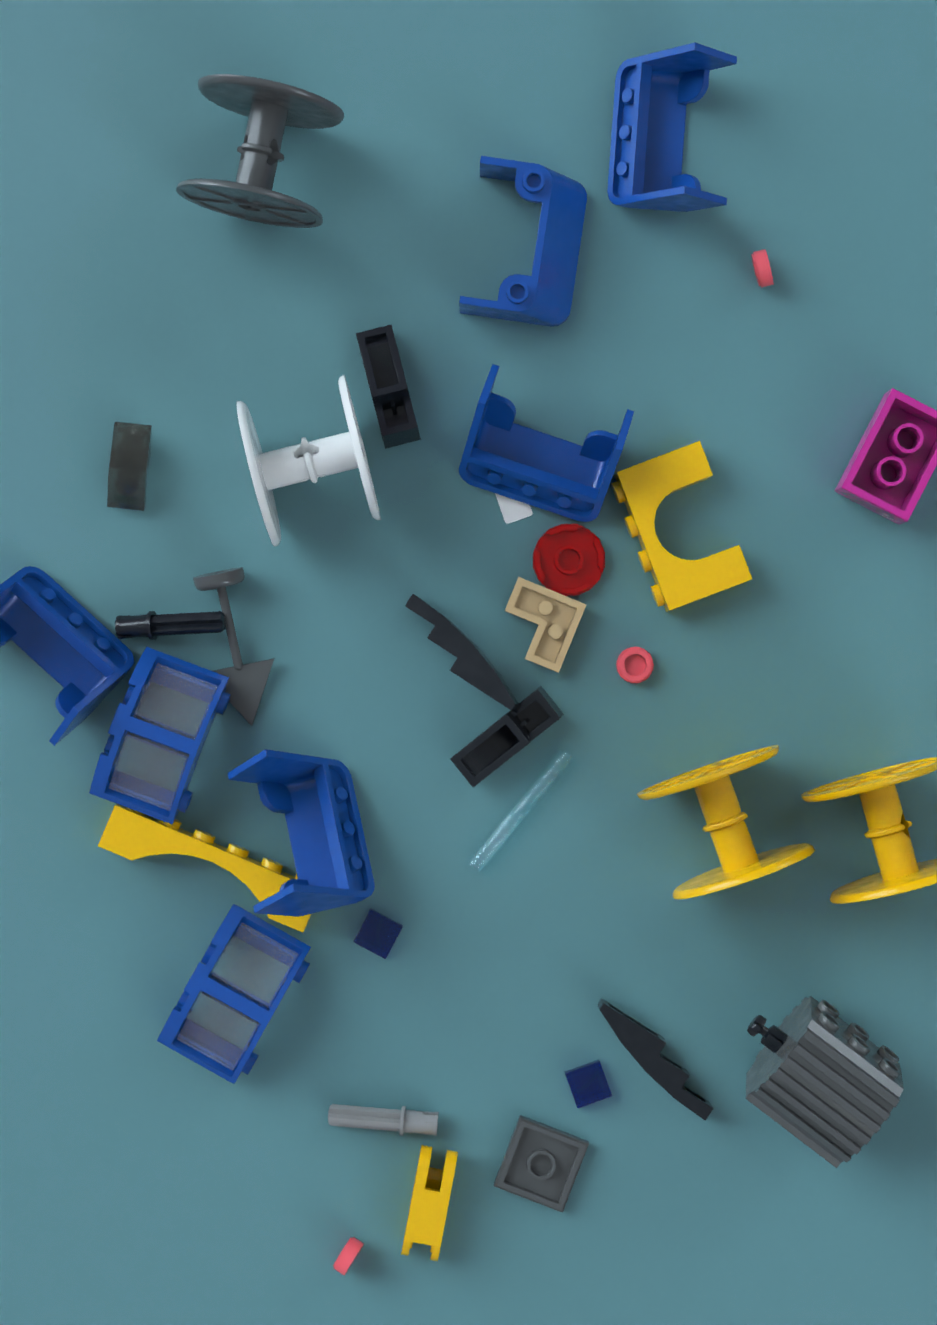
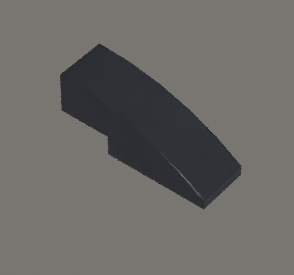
(388, 386)
(506, 737)

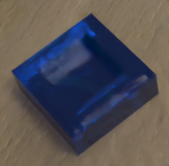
(378, 933)
(588, 1083)

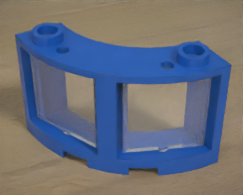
(159, 735)
(235, 997)

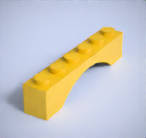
(140, 835)

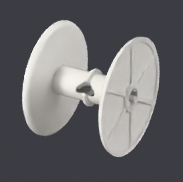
(304, 461)

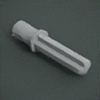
(384, 1119)

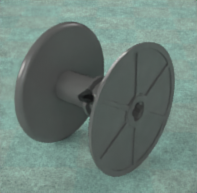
(268, 109)

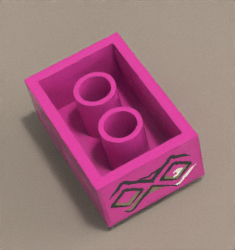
(893, 458)

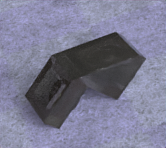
(129, 466)

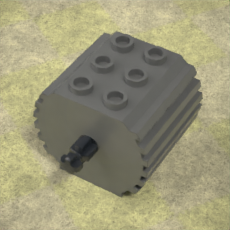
(823, 1080)

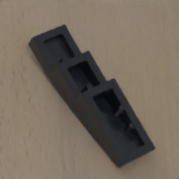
(470, 661)
(646, 1048)

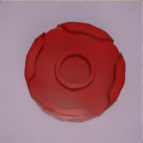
(569, 559)

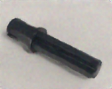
(156, 625)

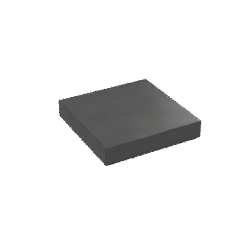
(541, 1163)

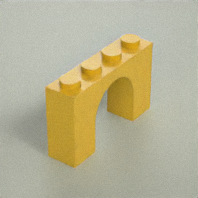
(676, 579)

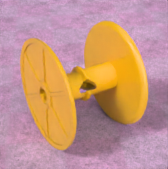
(727, 825)
(887, 831)

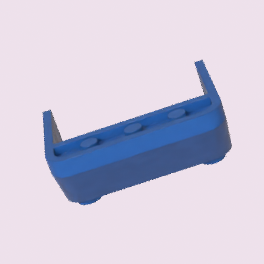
(651, 128)
(548, 292)
(536, 465)
(63, 642)
(322, 831)

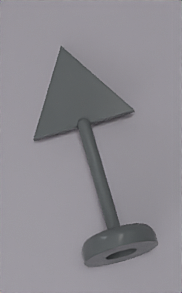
(245, 680)

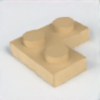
(556, 621)

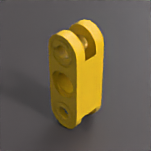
(429, 1203)

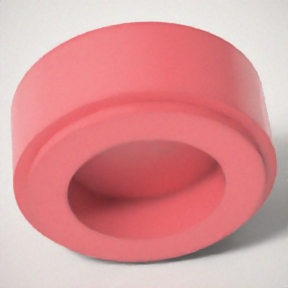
(762, 268)
(634, 665)
(348, 1255)

